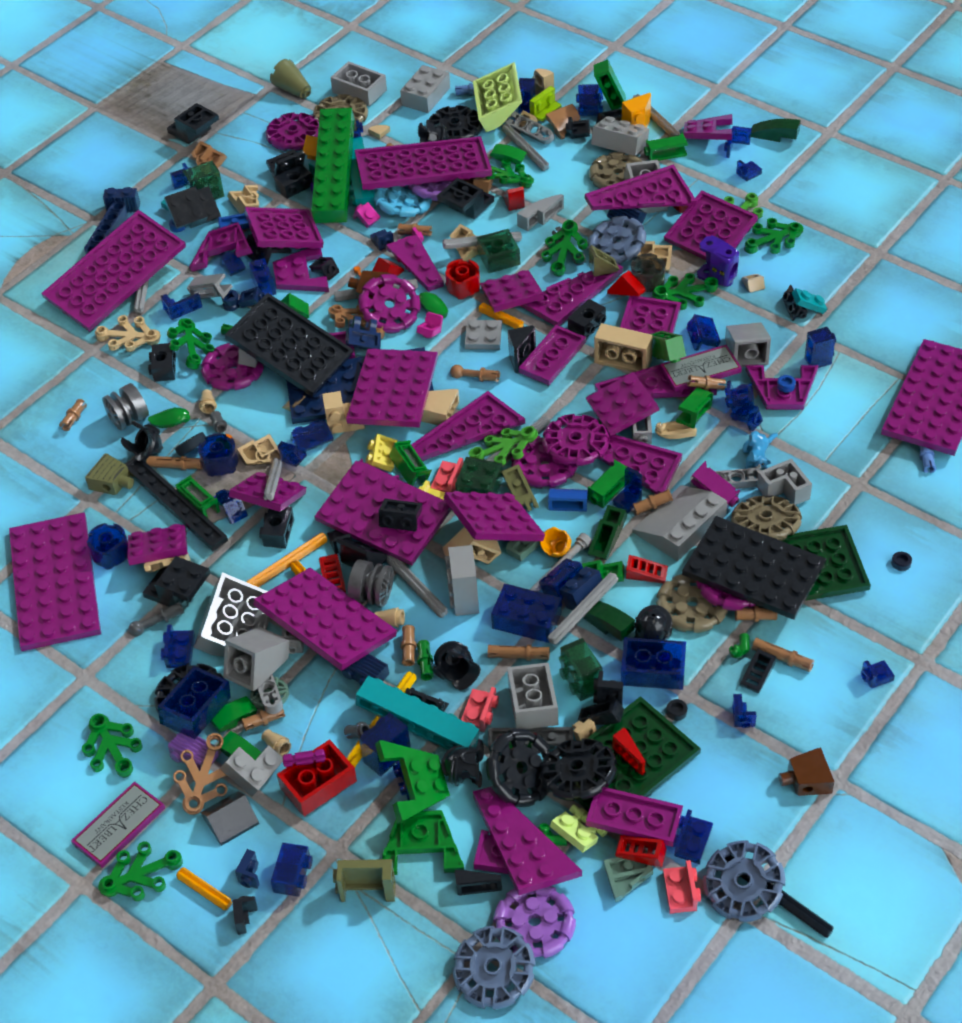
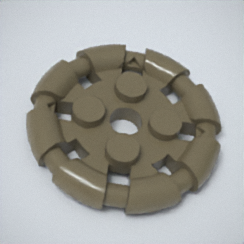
(358, 106)
(605, 168)
(768, 519)
(686, 613)

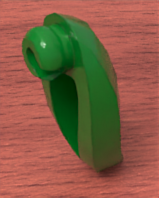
(433, 304)
(169, 418)

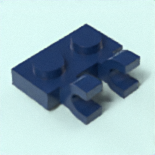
(361, 338)

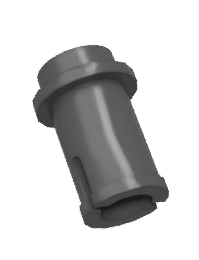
(219, 424)
(356, 730)

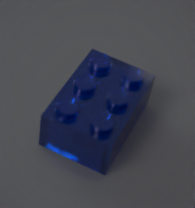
(526, 612)
(653, 663)
(194, 702)

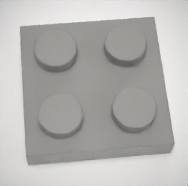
(483, 334)

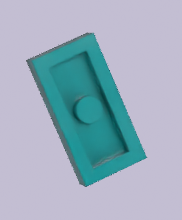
(809, 301)

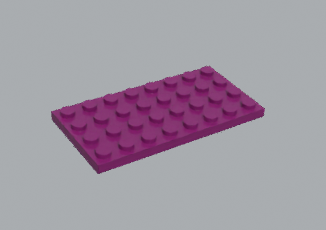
(422, 163)
(113, 270)
(930, 400)
(54, 582)

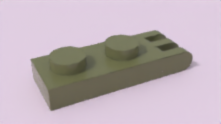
(519, 487)

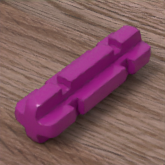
(303, 758)

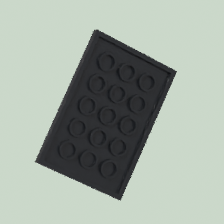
(289, 344)
(754, 567)

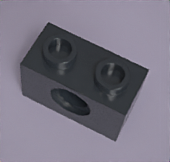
(293, 181)
(587, 318)
(162, 362)
(277, 528)

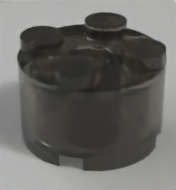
(649, 271)

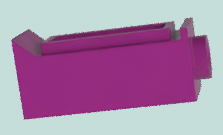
(709, 480)

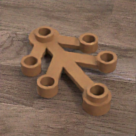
(339, 313)
(201, 777)

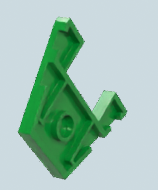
(422, 777)
(423, 834)

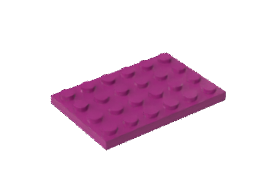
(392, 388)
(356, 505)
(325, 618)

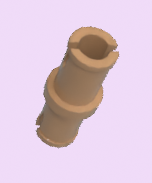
(407, 229)
(706, 382)
(73, 414)
(652, 502)
(755, 614)
(408, 645)
(260, 718)

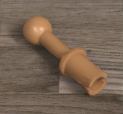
(491, 375)

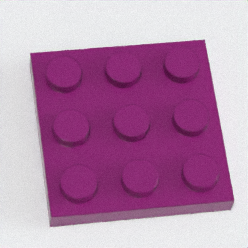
(511, 291)
(650, 315)
(622, 403)
(253, 490)
(157, 544)

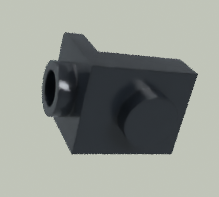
(578, 128)

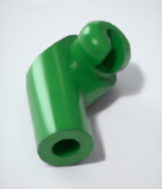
(743, 647)
(558, 840)

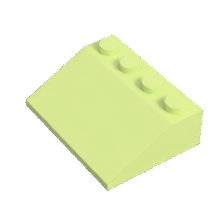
(497, 96)

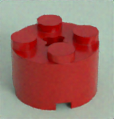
(462, 278)

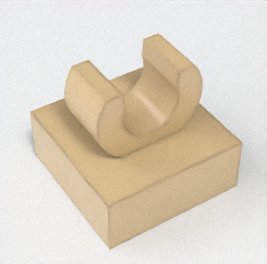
(584, 730)

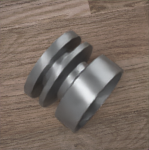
(125, 406)
(370, 582)

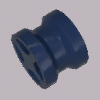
(230, 301)

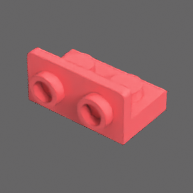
(447, 476)
(480, 707)
(681, 888)

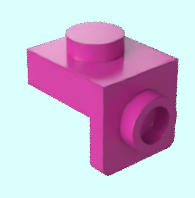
(366, 214)
(431, 326)

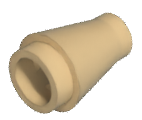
(207, 402)
(394, 616)
(277, 742)

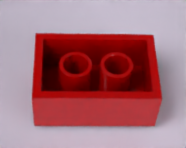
(316, 783)

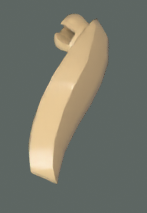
(674, 430)

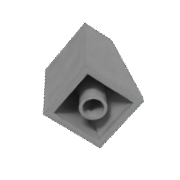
(749, 343)
(254, 657)

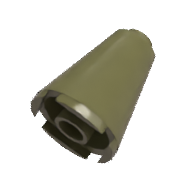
(290, 79)

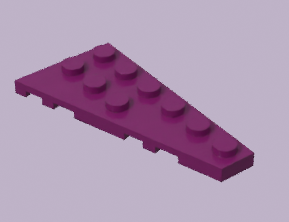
(653, 189)
(568, 295)
(655, 384)
(472, 423)
(653, 462)
(525, 851)

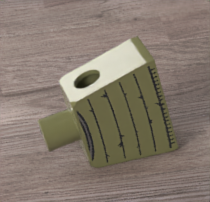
(109, 476)

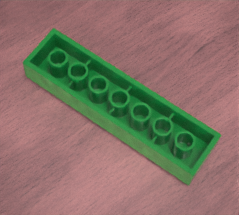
(333, 165)

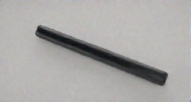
(798, 909)

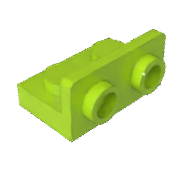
(544, 103)

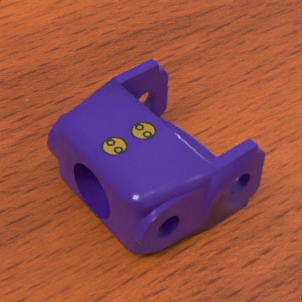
(721, 261)

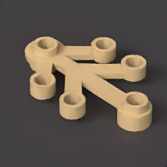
(148, 335)

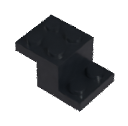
(192, 123)
(465, 198)
(192, 207)
(176, 582)

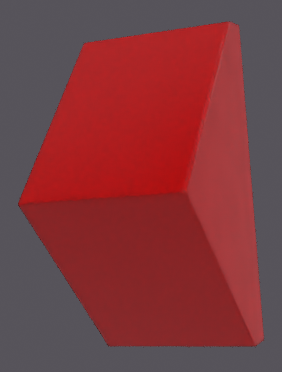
(514, 198)
(388, 266)
(627, 285)

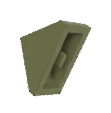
(600, 262)

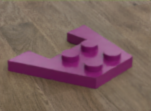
(707, 128)
(220, 241)
(293, 273)
(776, 399)

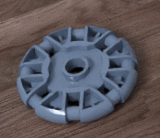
(615, 230)
(753, 890)
(501, 978)

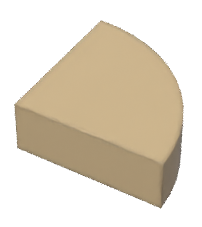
(379, 130)

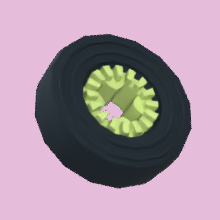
(190, 444)

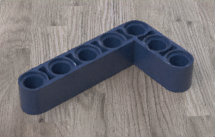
(112, 220)

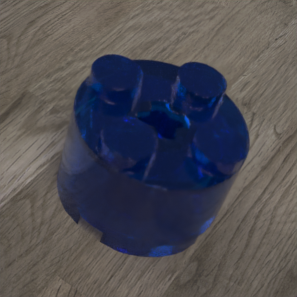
(589, 99)
(218, 455)
(108, 545)

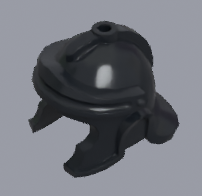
(432, 132)
(146, 442)
(653, 623)
(456, 665)
(463, 763)

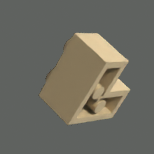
(337, 412)
(483, 550)

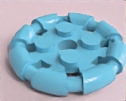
(400, 201)

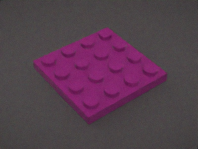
(709, 218)
(283, 228)
(493, 516)

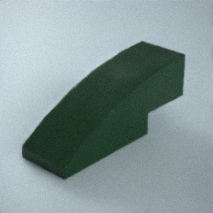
(776, 129)
(607, 532)
(610, 620)

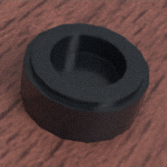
(901, 561)
(676, 709)

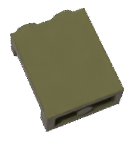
(365, 876)

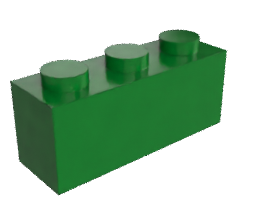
(609, 84)
(668, 346)

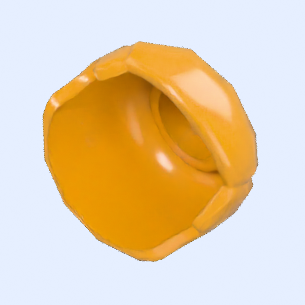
(556, 542)

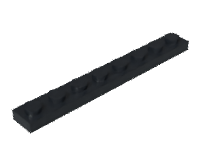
(177, 504)

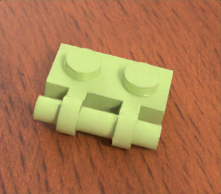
(574, 831)

